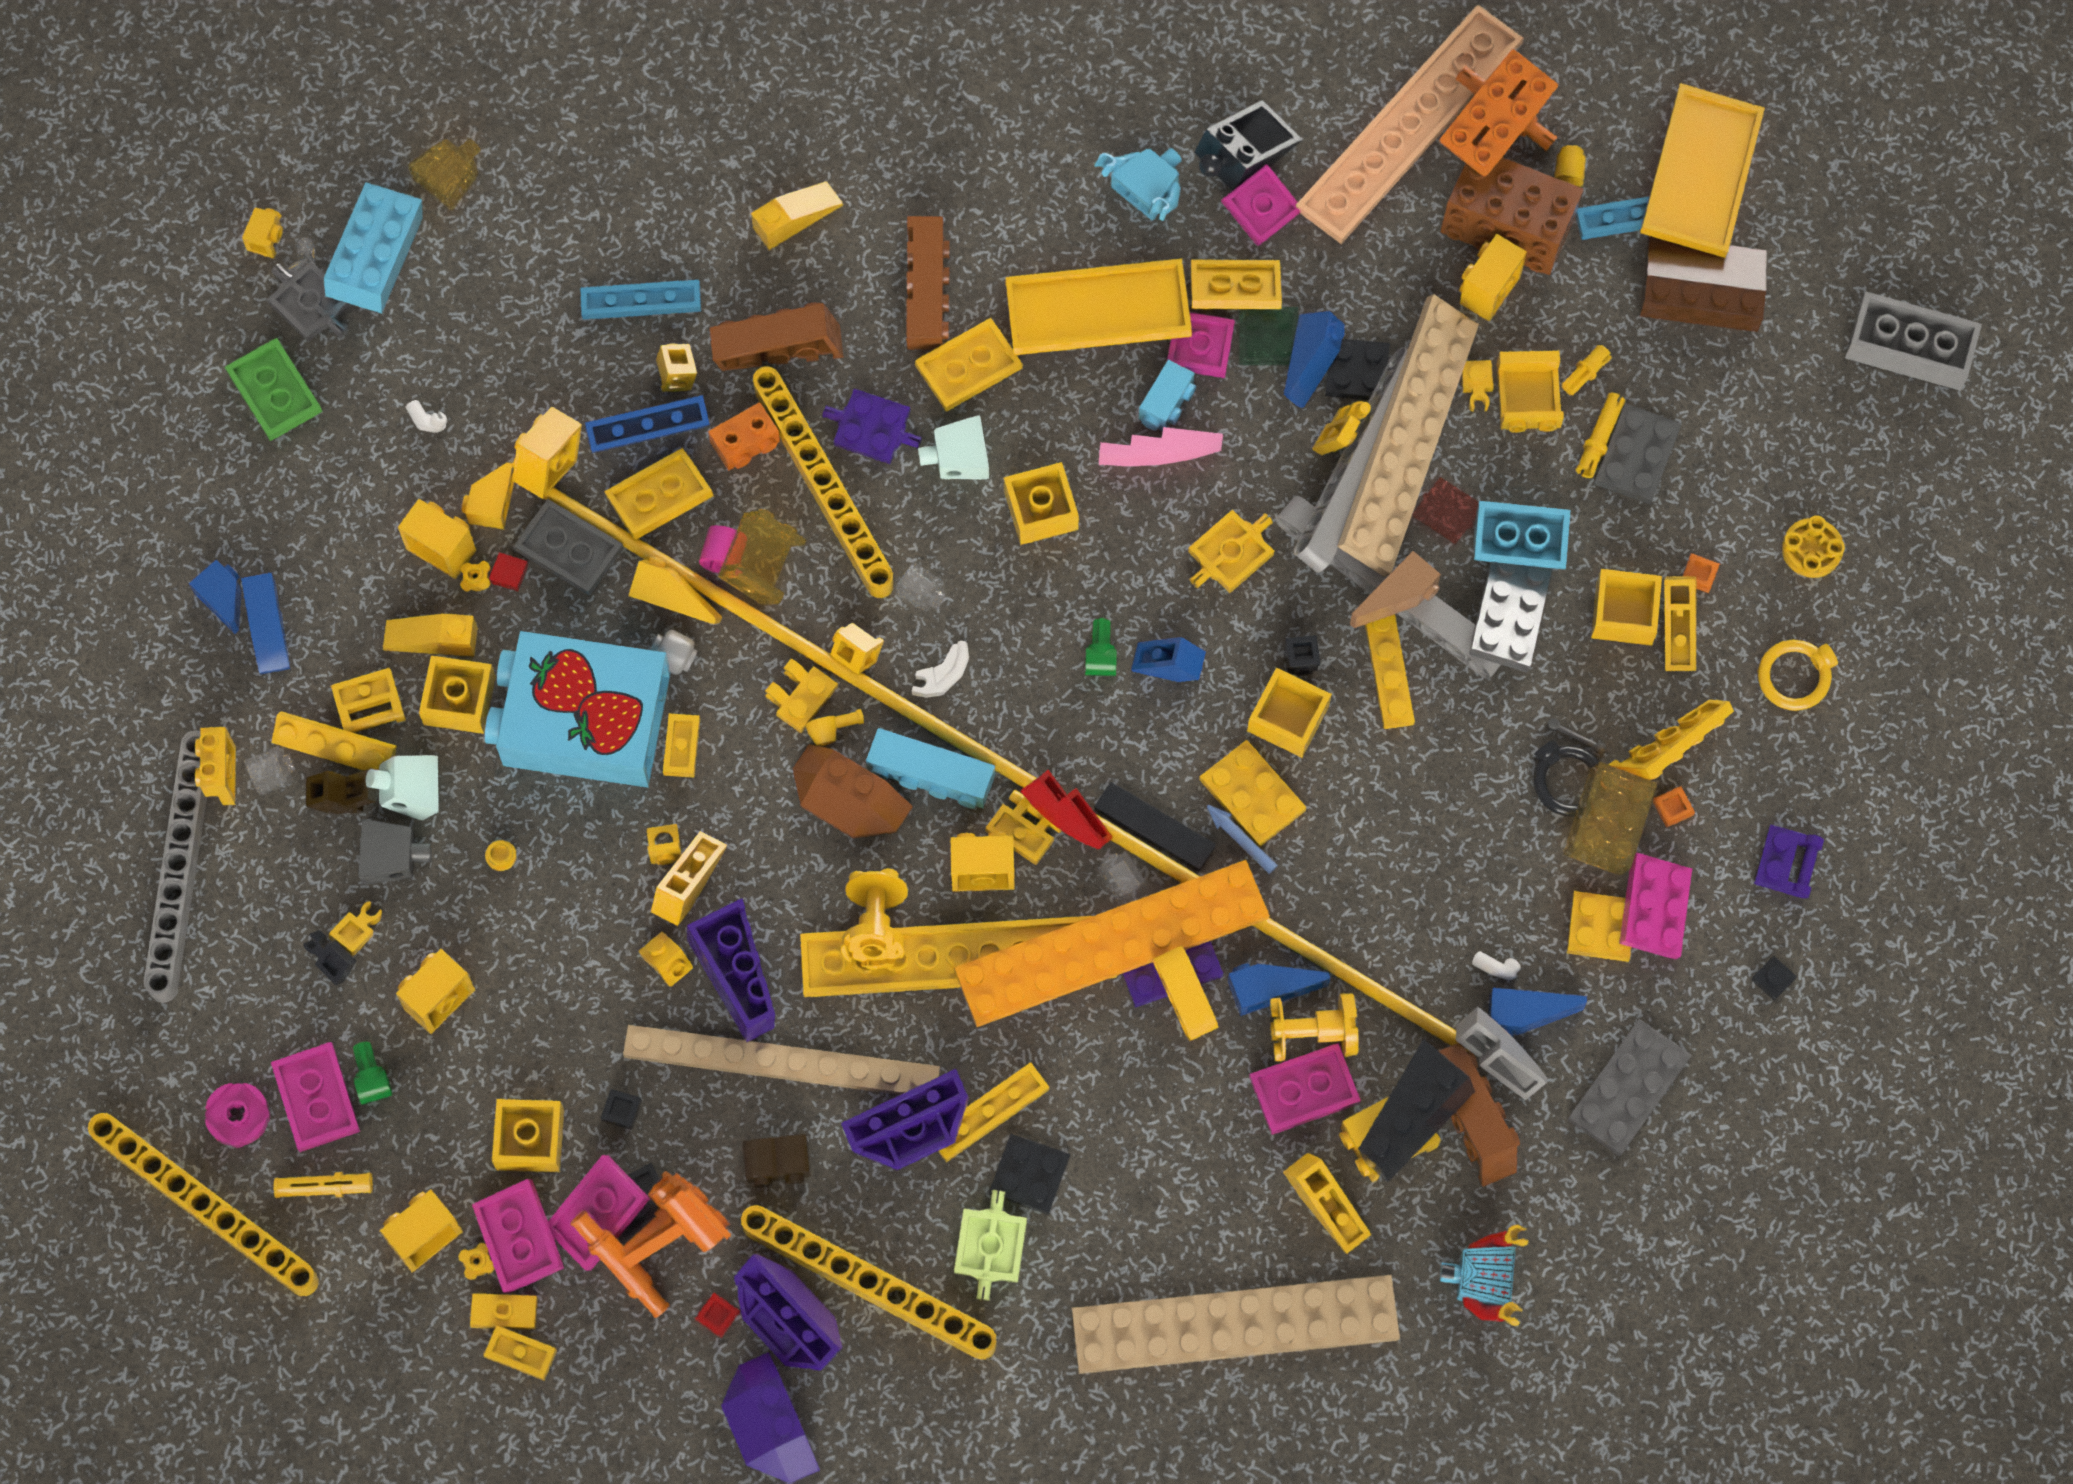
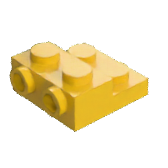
(217, 764)

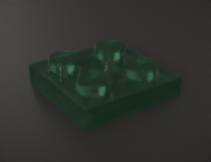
(1267, 335)

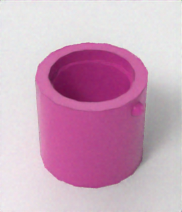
(716, 547)

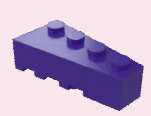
(733, 965)

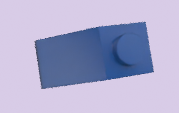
(220, 592)
(1169, 659)

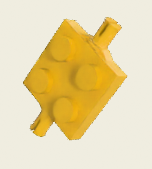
(1231, 551)

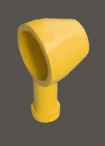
(824, 729)

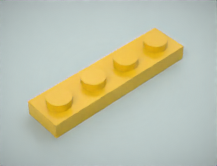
(1389, 673)
(330, 742)
(996, 1108)

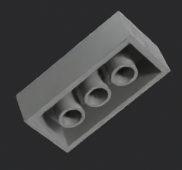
(1913, 341)

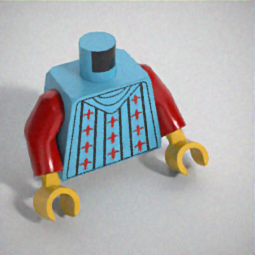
(1487, 1276)

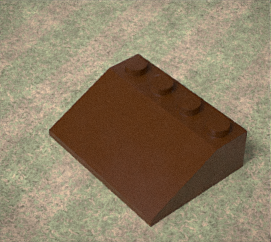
(1704, 287)

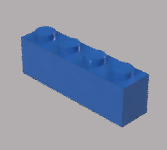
(646, 424)

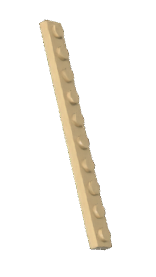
(775, 1060)

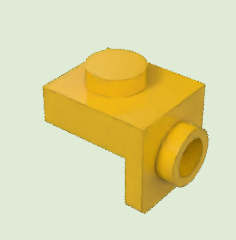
(666, 958)

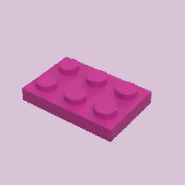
(1656, 906)
(1304, 1089)
(315, 1097)
(610, 1201)
(518, 1236)

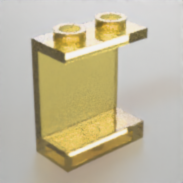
(759, 555)

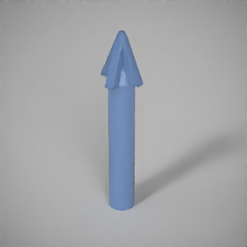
(1222, 820)

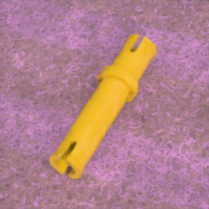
(1596, 446)
(323, 1185)

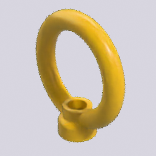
(1822, 659)

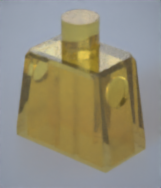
(446, 170)

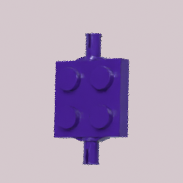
(872, 426)

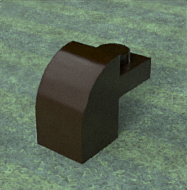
(339, 793)

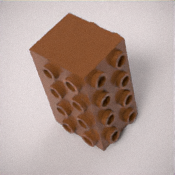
(1517, 205)

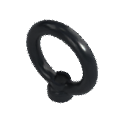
(1548, 756)

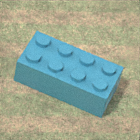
(373, 247)

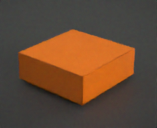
(1703, 569)
(1673, 806)

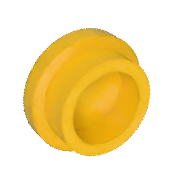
(500, 855)

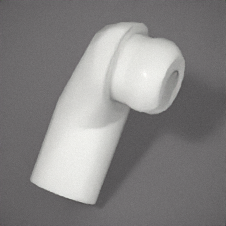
(426, 422)
(1493, 967)

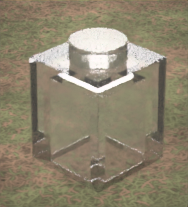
(920, 588)
(270, 770)
(1121, 877)

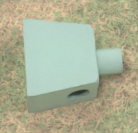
(958, 450)
(407, 785)

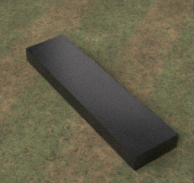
(1155, 826)

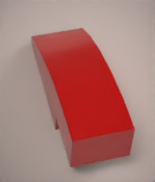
(1066, 811)

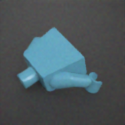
(1145, 180)

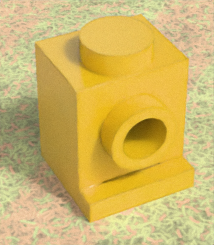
(263, 231)
(676, 367)
(855, 648)

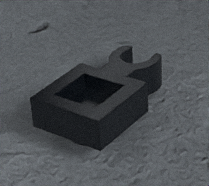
(333, 958)

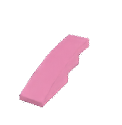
(1173, 447)

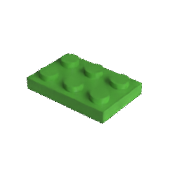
(273, 389)

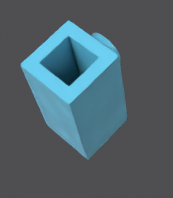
(1166, 396)

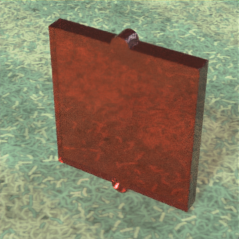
(1447, 510)

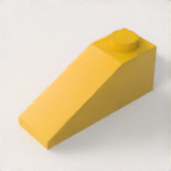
(793, 213)
(668, 589)
(1680, 623)
(432, 634)
(687, 878)
(1327, 1201)

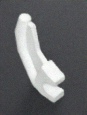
(945, 675)

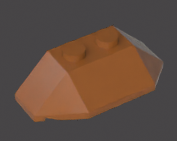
(847, 794)

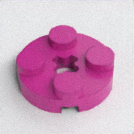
(219, 1115)

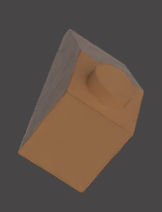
(1400, 591)

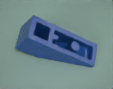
(1314, 350)
(1258, 983)
(1526, 1010)

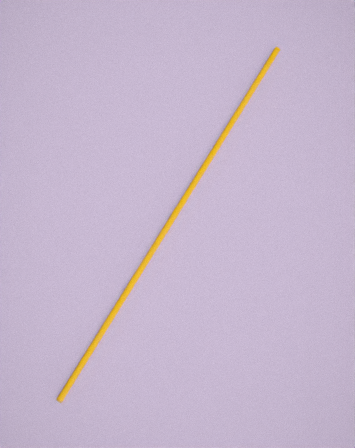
(1002, 765)

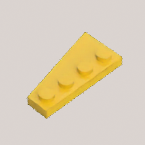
(1675, 740)

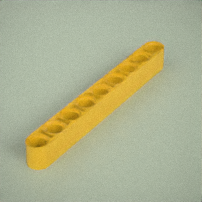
(824, 494)
(194, 1192)
(877, 1295)

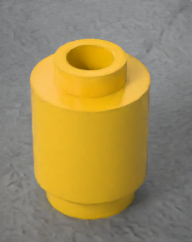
(1570, 165)

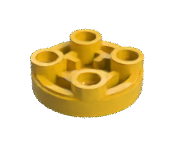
(1812, 547)

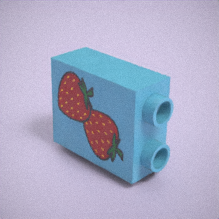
(580, 708)

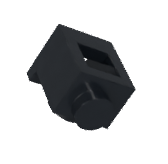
(1303, 659)

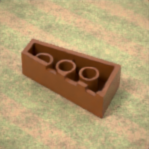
(926, 283)
(776, 338)
(1483, 1123)

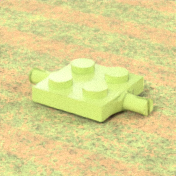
(990, 1245)

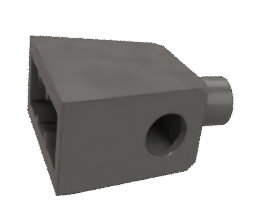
(389, 852)

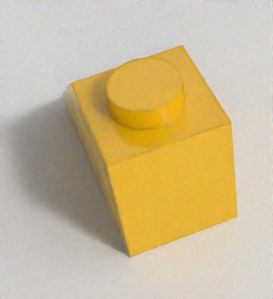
(490, 498)

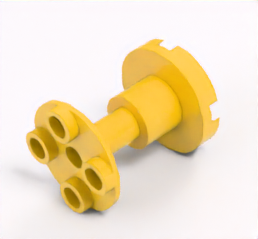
(873, 939)
(1327, 1026)

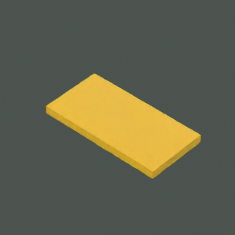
(1702, 170)
(1098, 306)

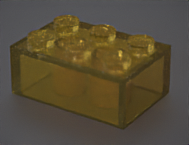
(1610, 818)

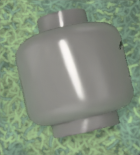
(678, 649)

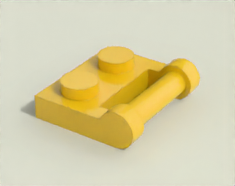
(366, 693)

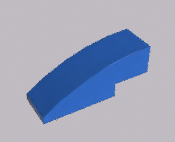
(265, 623)

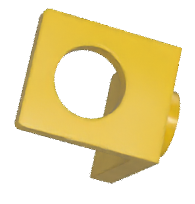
(663, 853)

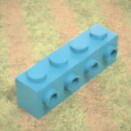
(930, 769)

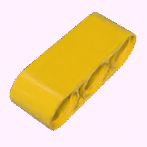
(1185, 993)

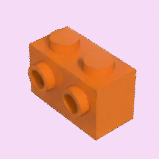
(744, 437)

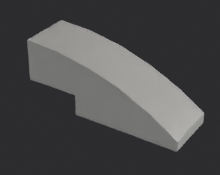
(1500, 1053)

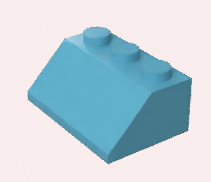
(1521, 535)

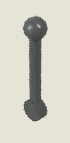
(1554, 725)

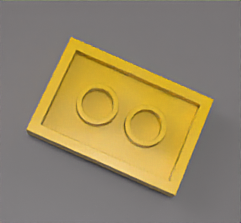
(1236, 284)
(968, 364)
(658, 493)
(1252, 793)

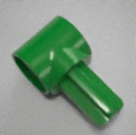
(1101, 655)
(370, 1081)

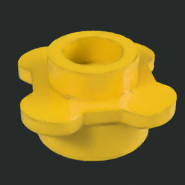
(476, 584)
(473, 1270)

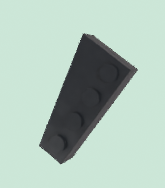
(1415, 1110)

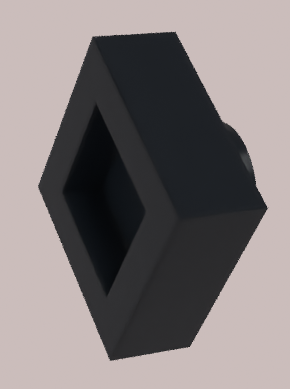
(1774, 978)
(621, 1109)

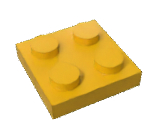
(1597, 927)

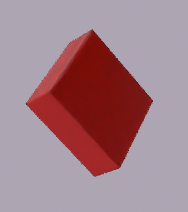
(508, 572)
(717, 1315)

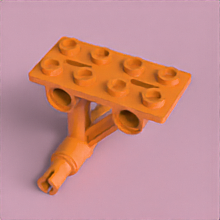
(1500, 112)
(680, 1213)

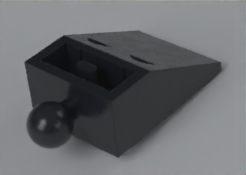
(1244, 144)

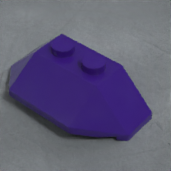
(910, 1123)
(786, 1314)
(767, 1422)

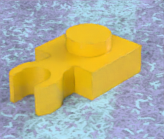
(1477, 380)
(354, 931)

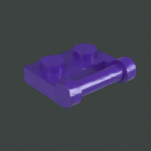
(1778, 859)

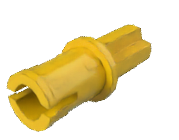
(1586, 369)

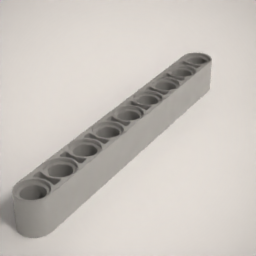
(1325, 526)
(1430, 617)
(176, 880)

